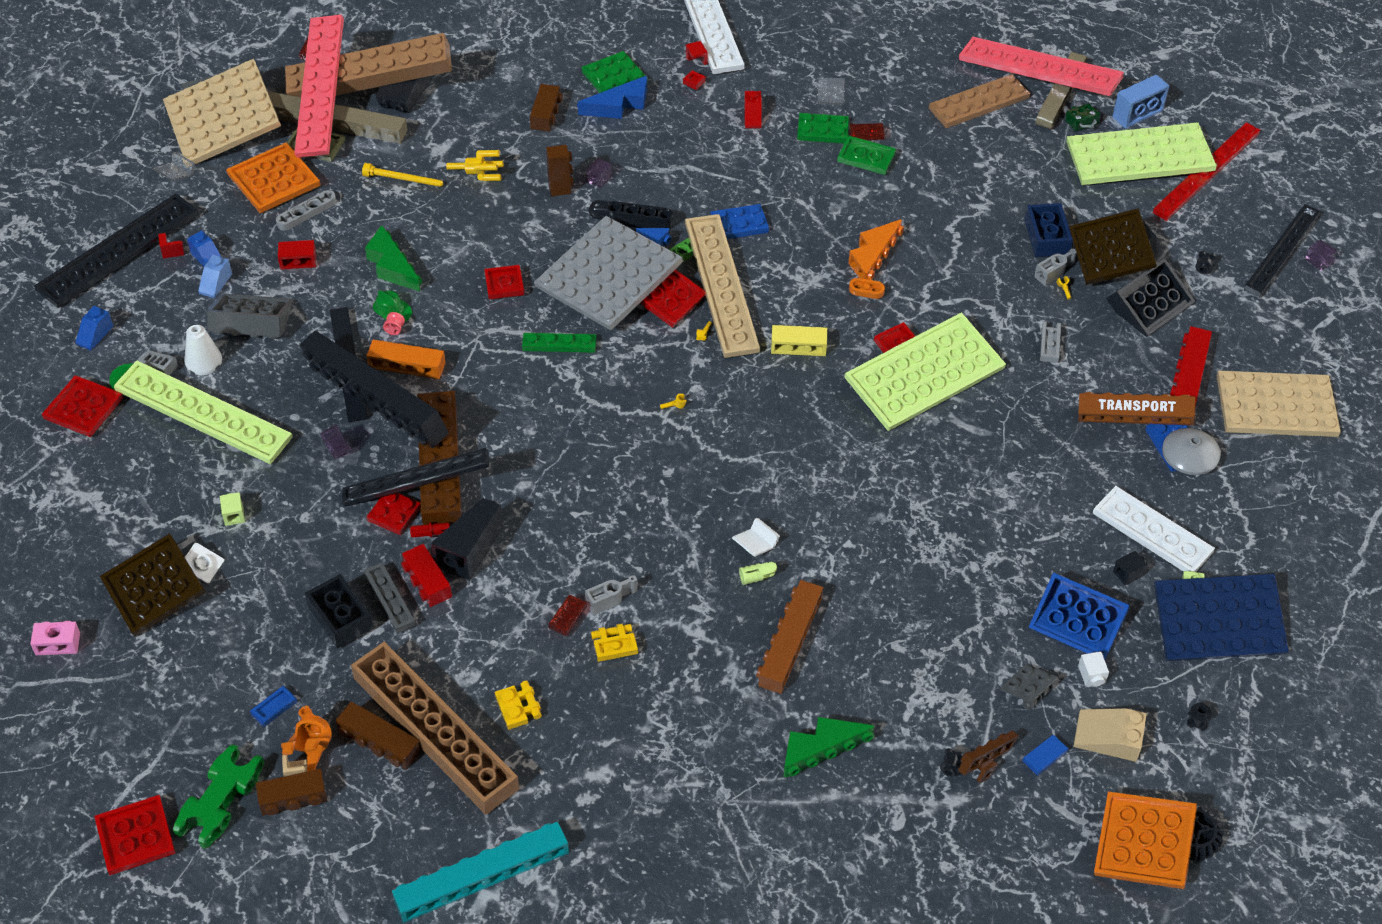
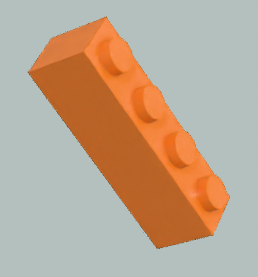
(406, 359)

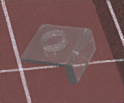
(831, 91)
(178, 169)

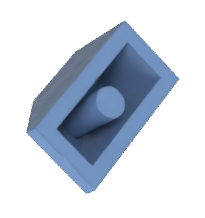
(214, 276)

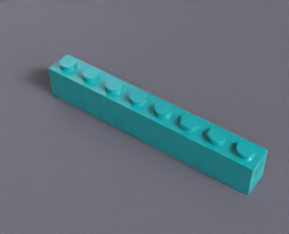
(480, 871)

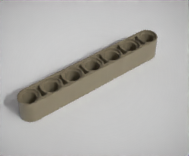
(1056, 99)

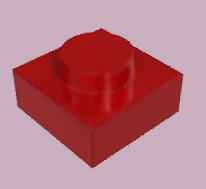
(694, 80)

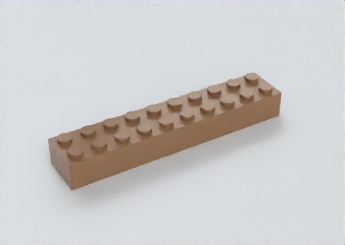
(382, 65)
(437, 726)

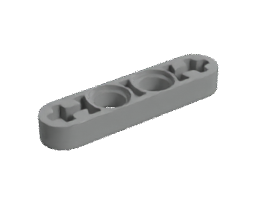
(288, 218)

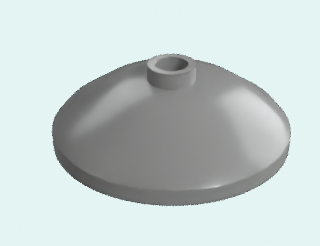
(1191, 451)

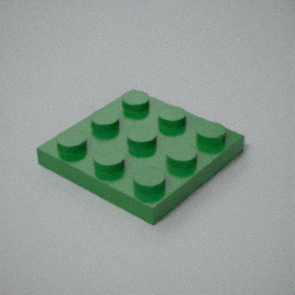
(612, 72)

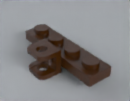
(983, 756)

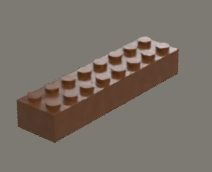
(442, 498)

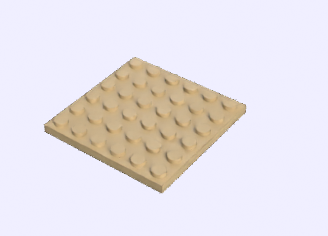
(221, 112)

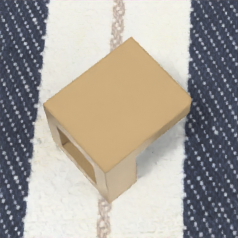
(293, 767)

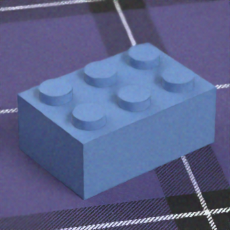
(1140, 101)

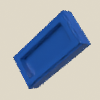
(273, 706)
(1045, 755)

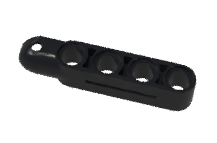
(633, 214)

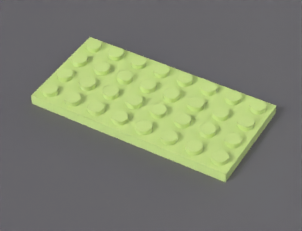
(1140, 153)
(924, 371)

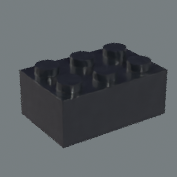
(339, 611)

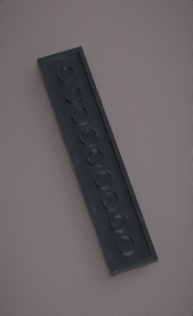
(115, 250)

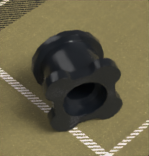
(1205, 262)
(1199, 716)
(951, 763)

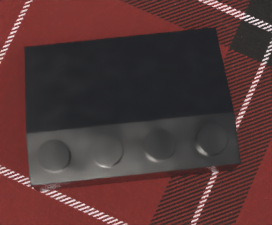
(1151, 298)

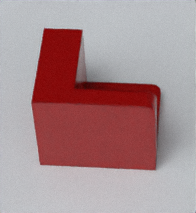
(696, 50)
(170, 249)

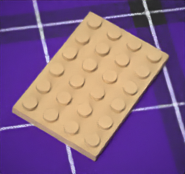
(1277, 403)

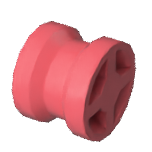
(394, 323)

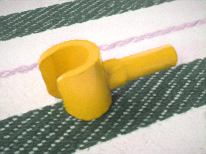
(1064, 286)
(702, 334)
(679, 402)

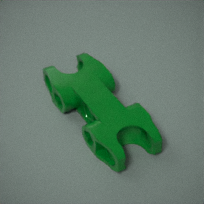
(212, 806)

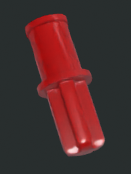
(428, 529)

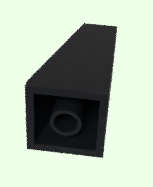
(402, 95)
(468, 539)

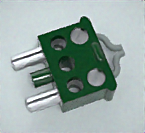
(1081, 116)

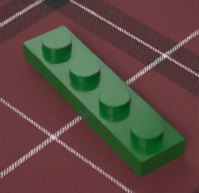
(559, 342)

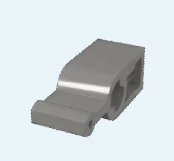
(1054, 267)
(609, 594)

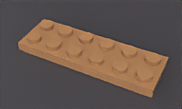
(979, 101)

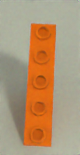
(873, 248)

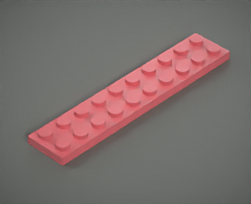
(1041, 66)
(319, 86)

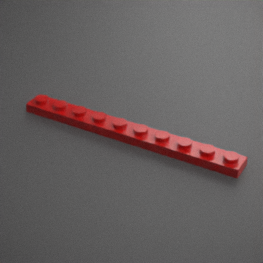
(1197, 181)

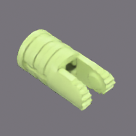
(757, 572)

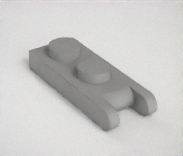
(1050, 343)

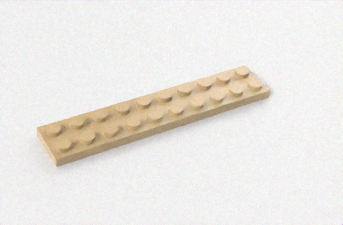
(722, 286)

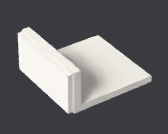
(758, 538)
(203, 562)

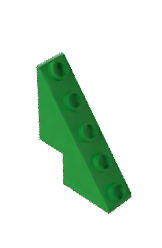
(391, 263)
(830, 739)

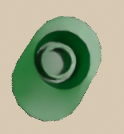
(388, 302)

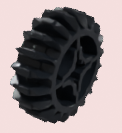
(1206, 829)

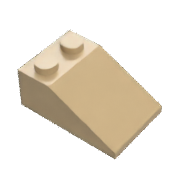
(1111, 732)

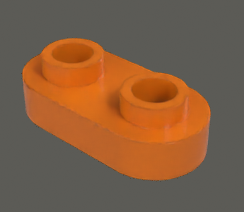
(866, 288)

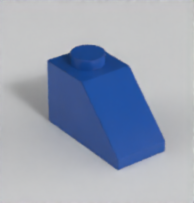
(202, 247)
(93, 327)

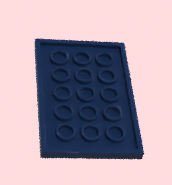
(1220, 617)

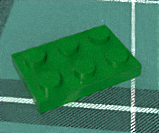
(822, 128)
(866, 155)

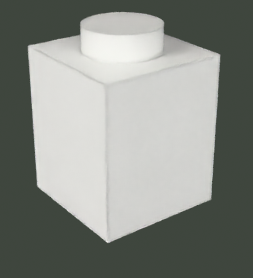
(1093, 669)

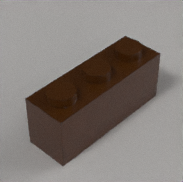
(545, 107)
(559, 170)
(291, 792)

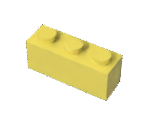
(799, 340)

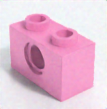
(55, 638)

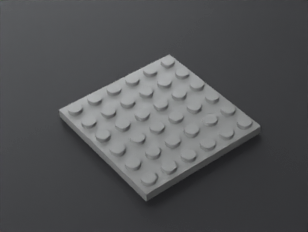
(608, 272)

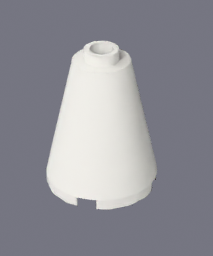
(200, 351)

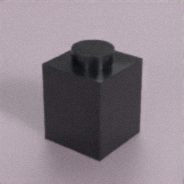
(1130, 567)

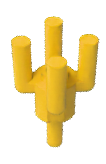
(479, 165)

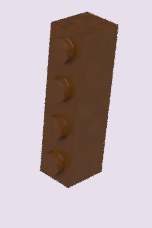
(378, 735)

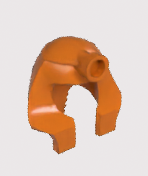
(310, 736)

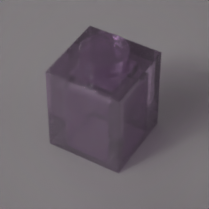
(599, 172)
(1321, 255)
(335, 441)

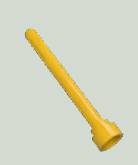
(369, 170)

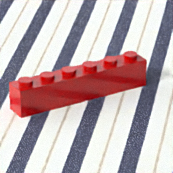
(1192, 363)

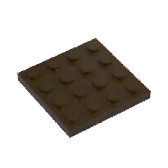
(1112, 246)
(152, 584)

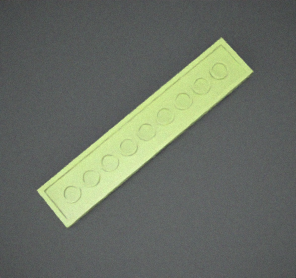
(203, 412)

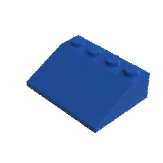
(1079, 616)

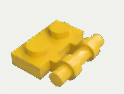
(615, 646)
(511, 706)

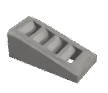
(170, 362)

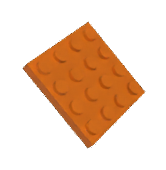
(273, 177)
(1146, 840)

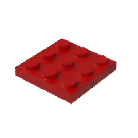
(674, 298)
(82, 406)
(134, 835)

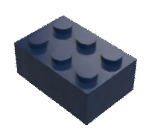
(1048, 229)

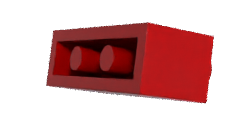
(426, 575)

